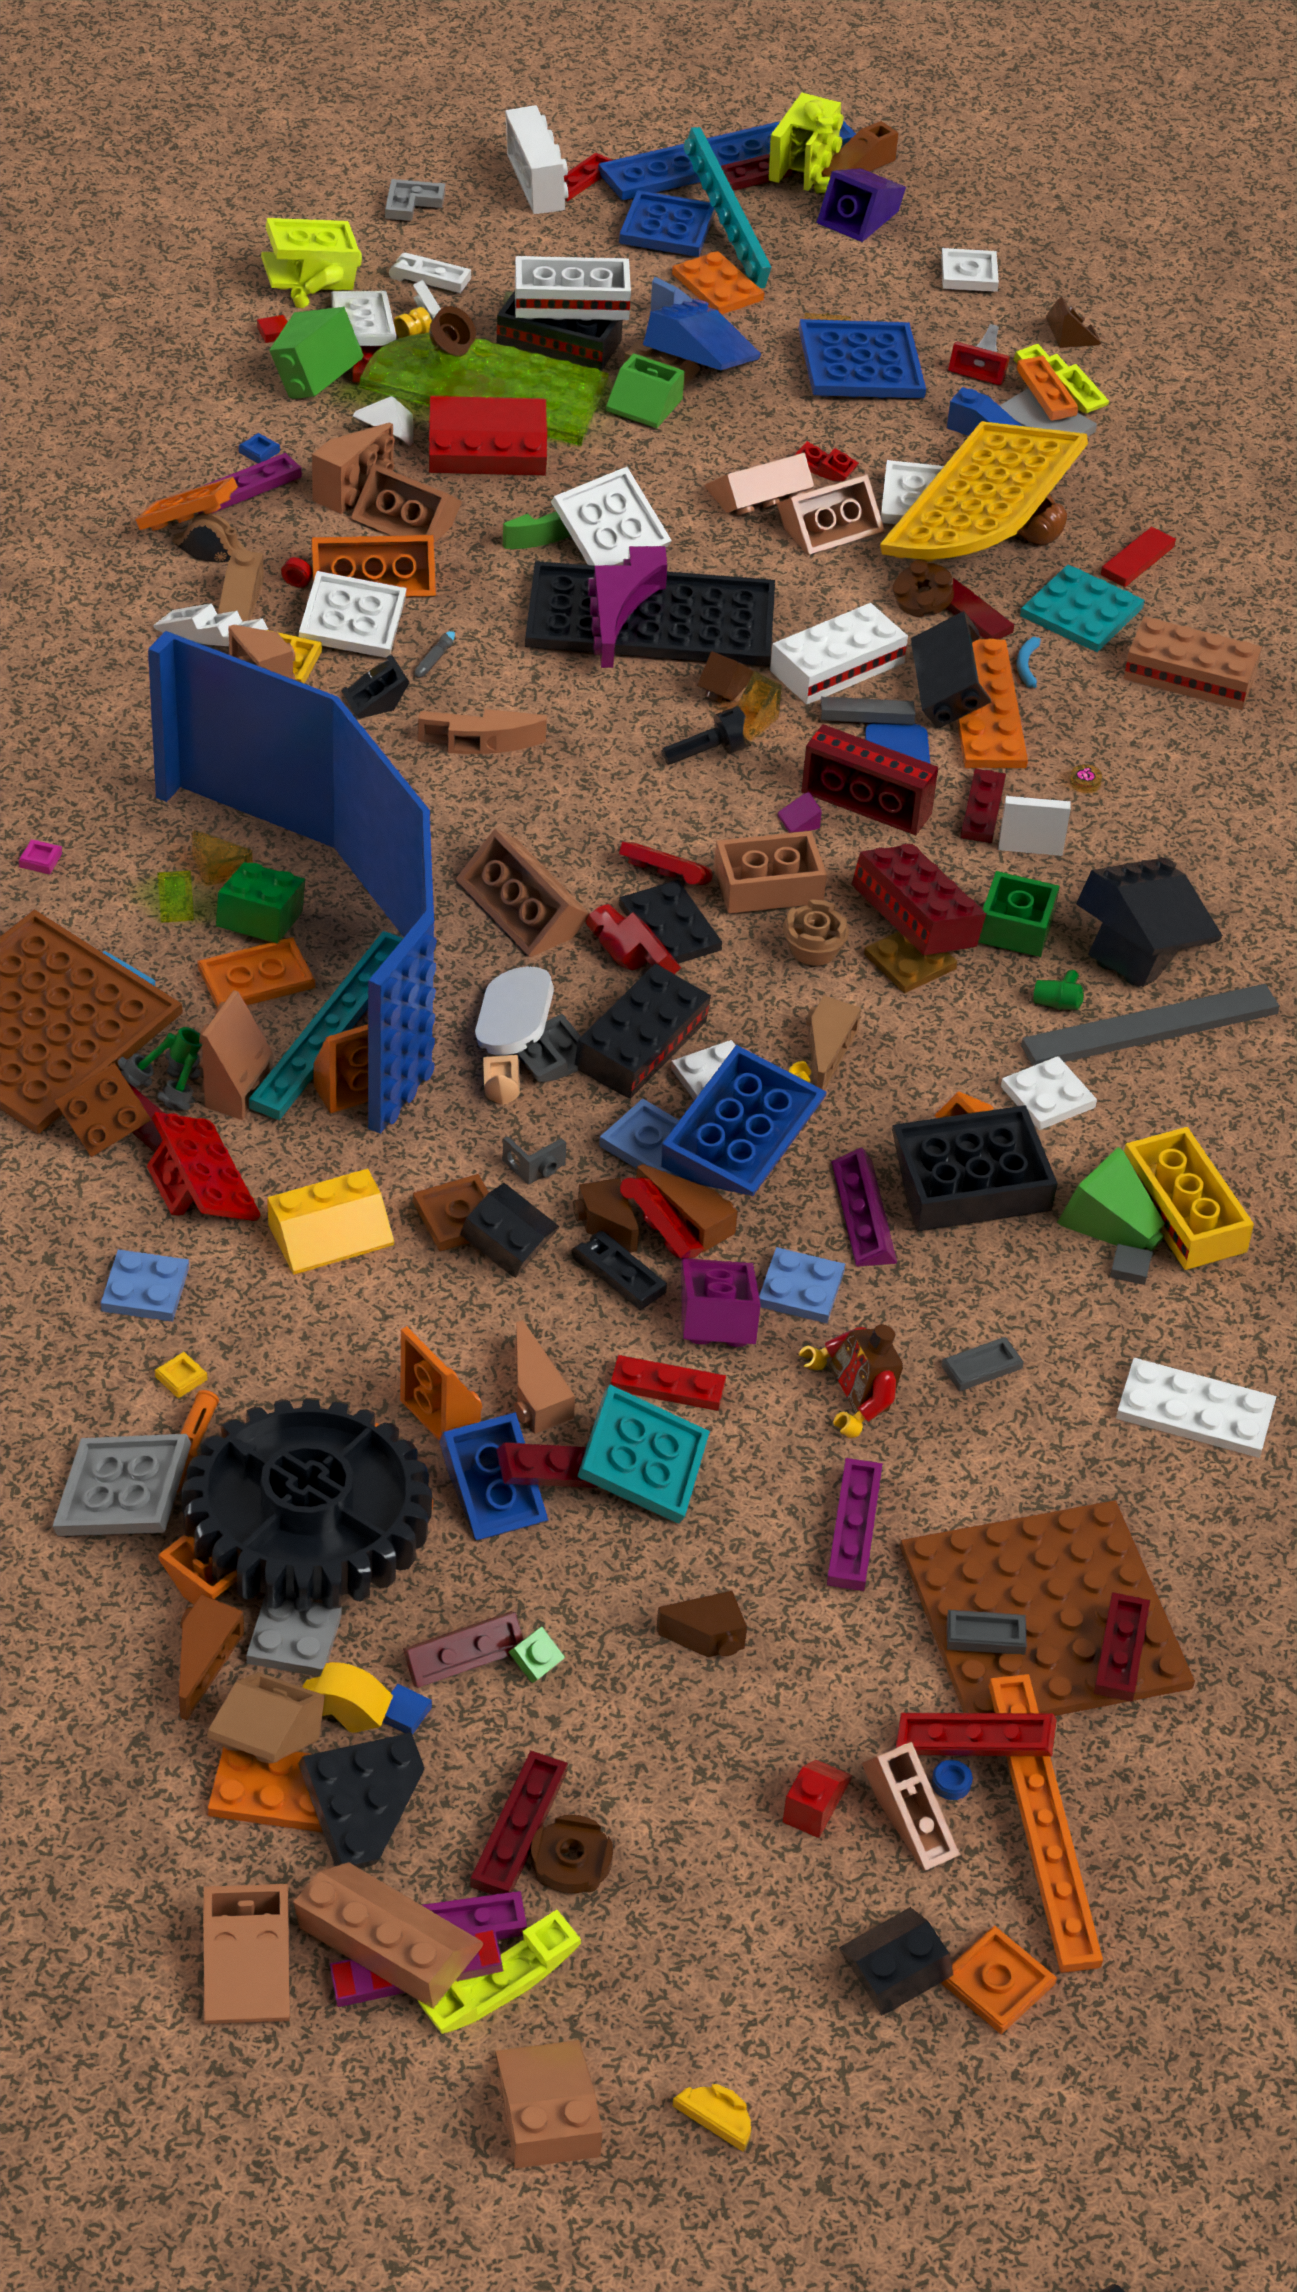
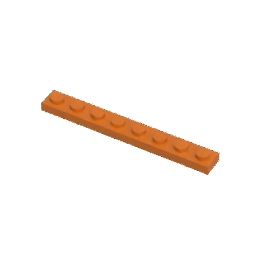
(1049, 1839)

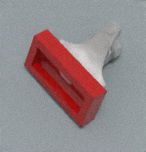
(980, 360)

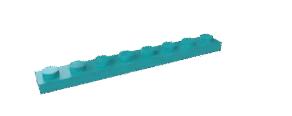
(727, 207)
(337, 1015)

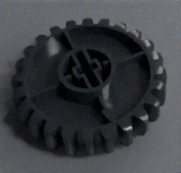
(307, 1503)

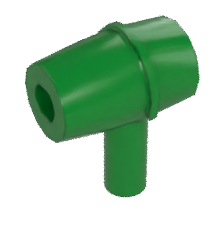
(1060, 994)

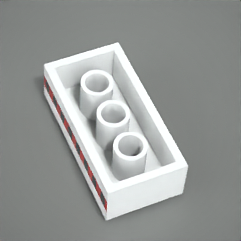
(572, 288)
(838, 653)

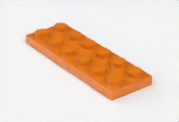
(994, 732)

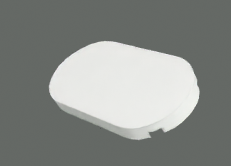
(514, 1010)

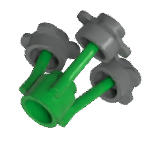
(183, 1063)

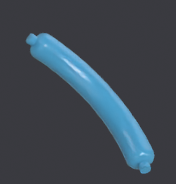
(1022, 662)

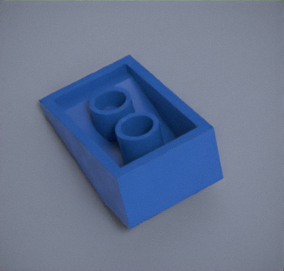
(478, 1480)

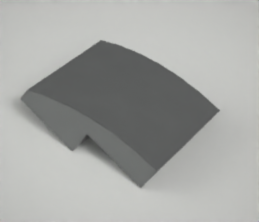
(554, 1052)

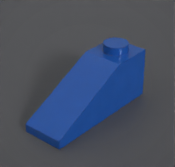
(971, 408)

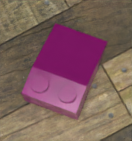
(719, 1302)

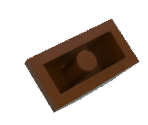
(723, 678)
(605, 1209)
(705, 1624)

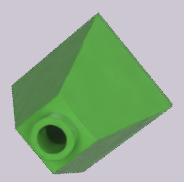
(1114, 1206)

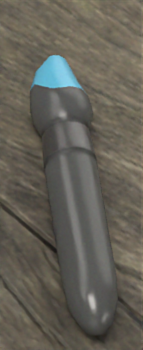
(445, 642)

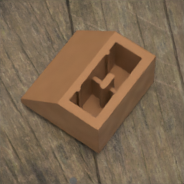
(268, 1718)

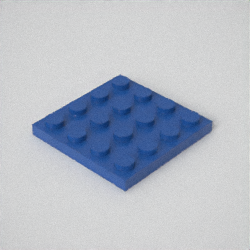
(861, 359)

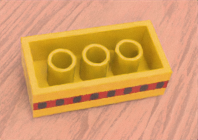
(1192, 1198)

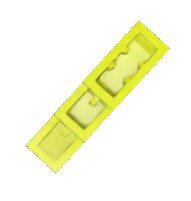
(1077, 383)

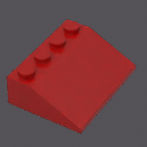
(487, 435)

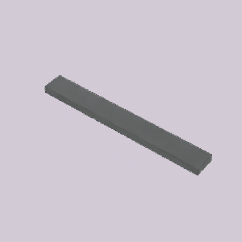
(1151, 1025)

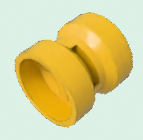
(415, 323)

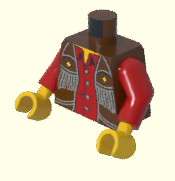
(865, 1369)

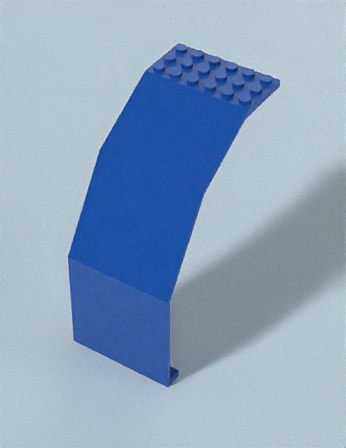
(316, 772)

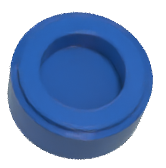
(952, 1779)

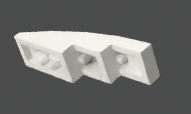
(204, 624)

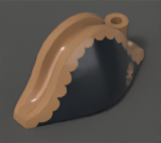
(208, 538)

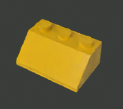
(329, 1221)

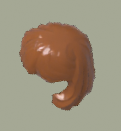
(1045, 523)

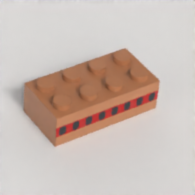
(1192, 662)

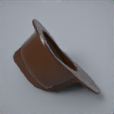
(452, 331)

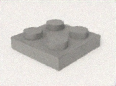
(294, 1638)

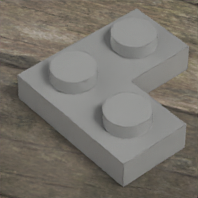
(407, 194)

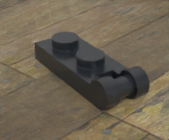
(620, 1270)

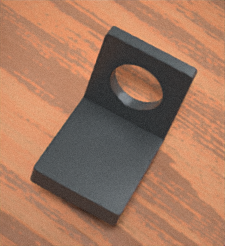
(538, 1165)

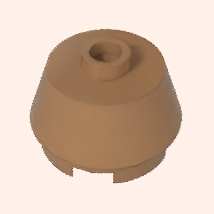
(815, 932)

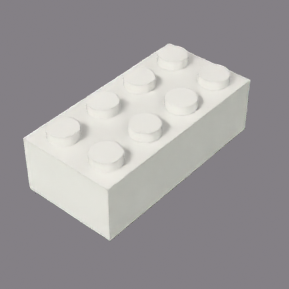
(536, 159)

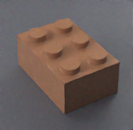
(769, 871)

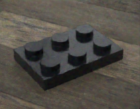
(673, 920)

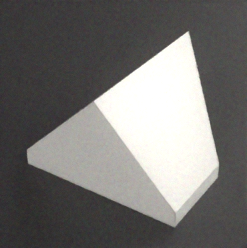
(388, 411)

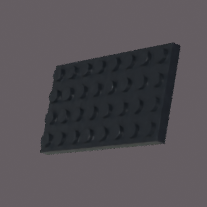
(675, 623)

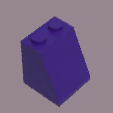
(859, 202)

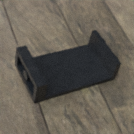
(948, 670)

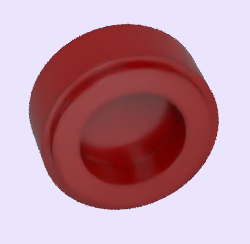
(296, 572)

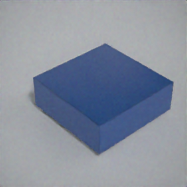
(259, 448)
(406, 1709)

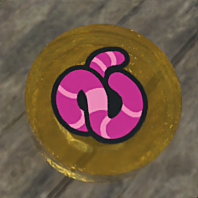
(1086, 778)

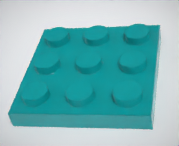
(1082, 608)
(644, 1454)

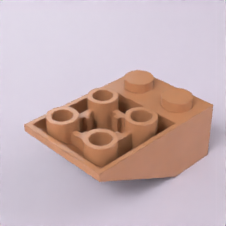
(344, 465)
(233, 1058)
(246, 1953)

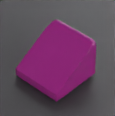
(801, 814)

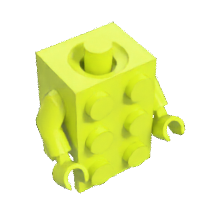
(806, 140)
(310, 256)

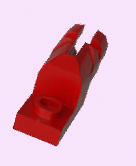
(629, 940)

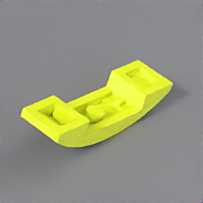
(524, 1965)

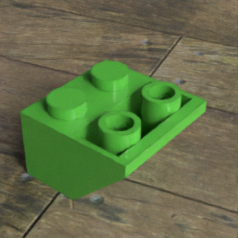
(646, 391)

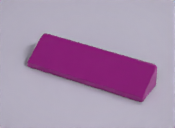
(863, 1209)

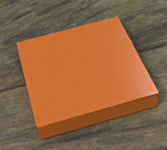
(998, 1979)

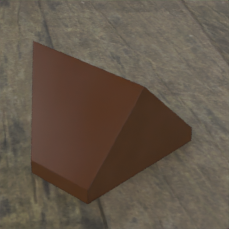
(1068, 327)

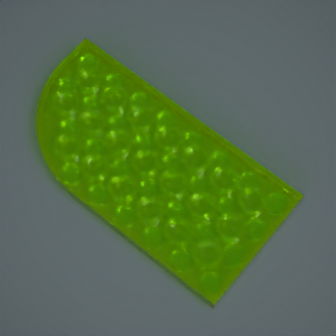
(415, 371)

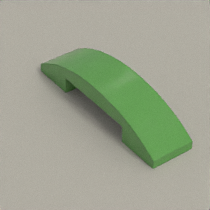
(529, 533)

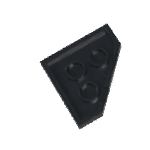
(362, 1794)

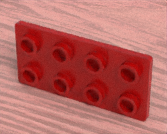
(198, 1168)

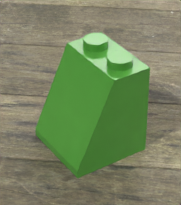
(315, 350)

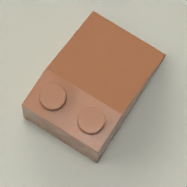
(549, 2104)

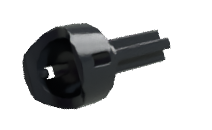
(726, 731)

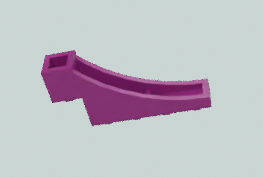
(620, 591)

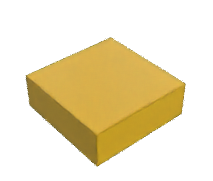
(181, 1375)

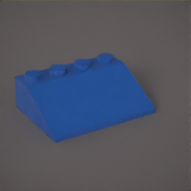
(698, 335)
(740, 1124)

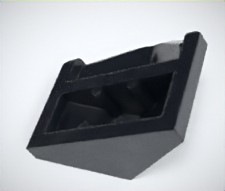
(377, 689)

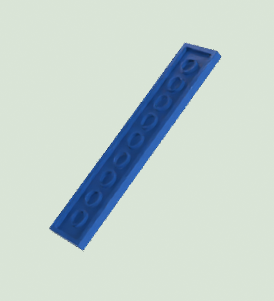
(672, 167)

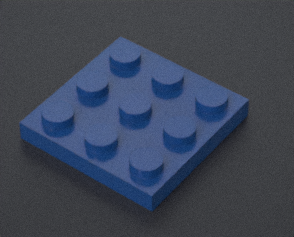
(667, 223)

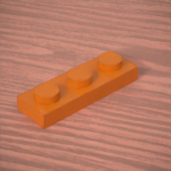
(1047, 388)

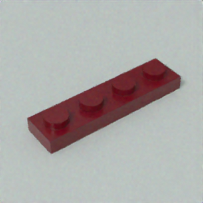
(517, 1824)

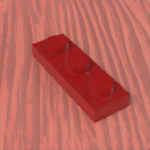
(669, 1382)

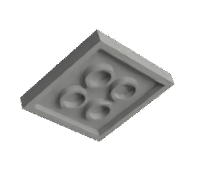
(122, 1485)

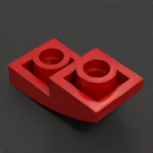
(832, 466)

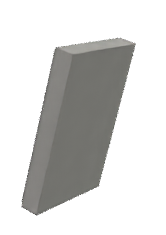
(1029, 413)

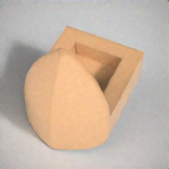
(501, 1078)

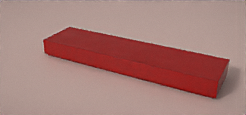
(978, 1733)

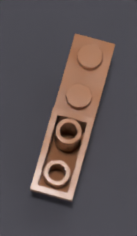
(489, 734)

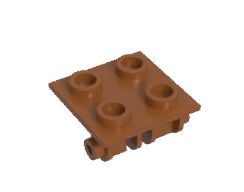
(102, 1109)

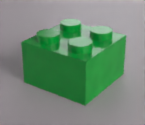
(260, 902)
(1019, 913)

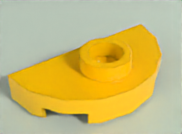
(718, 2111)

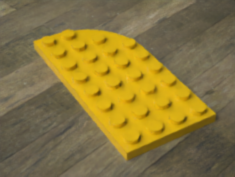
(984, 491)

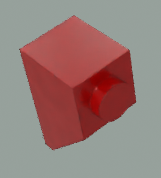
(814, 1797)

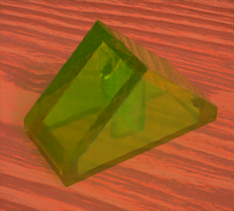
(175, 896)

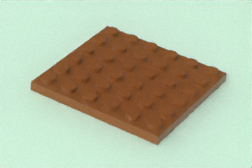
(66, 1016)
(1061, 1577)

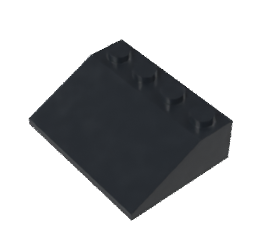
(1149, 905)
(973, 1168)

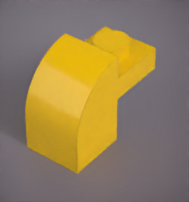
(351, 1696)

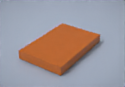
(257, 972)

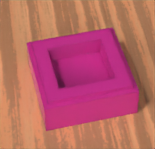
(40, 856)

